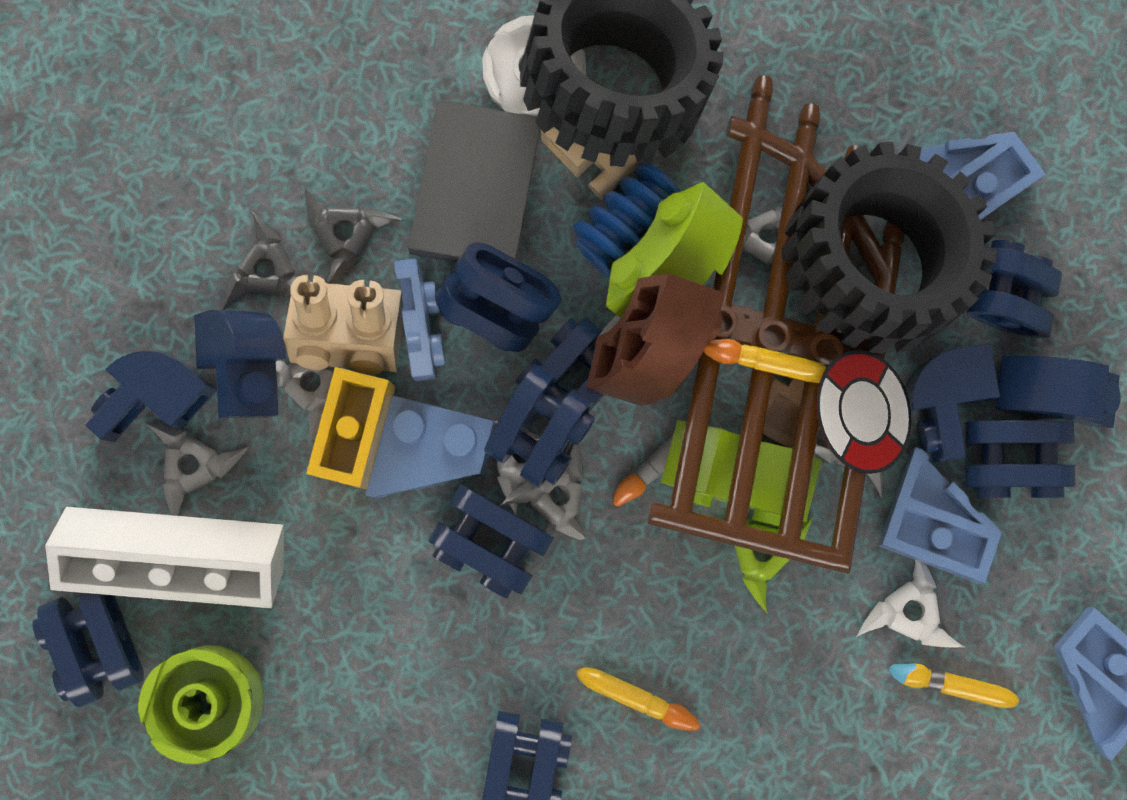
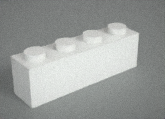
(166, 557)

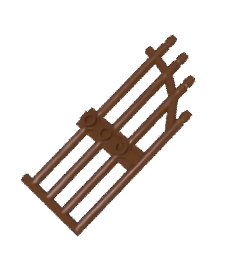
(782, 335)

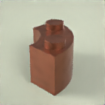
(656, 339)

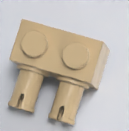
(344, 326)

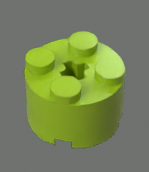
(175, 717)

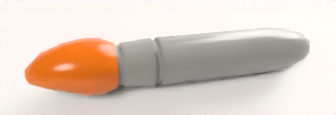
(636, 483)

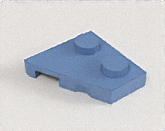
(994, 165)
(419, 302)
(427, 447)
(938, 524)
(1096, 670)

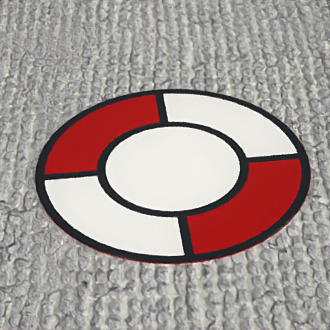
(863, 411)

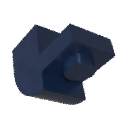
(245, 354)
(149, 380)
(943, 383)
(1059, 389)

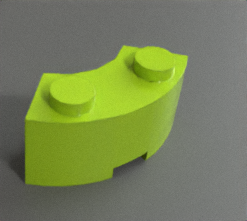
(688, 238)
(718, 467)

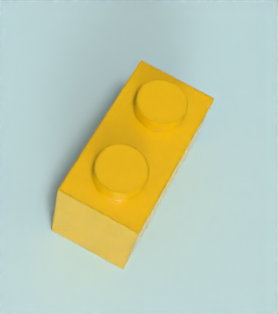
(350, 428)

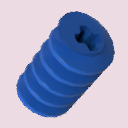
(625, 218)

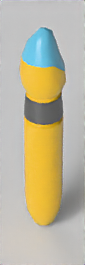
(919, 676)

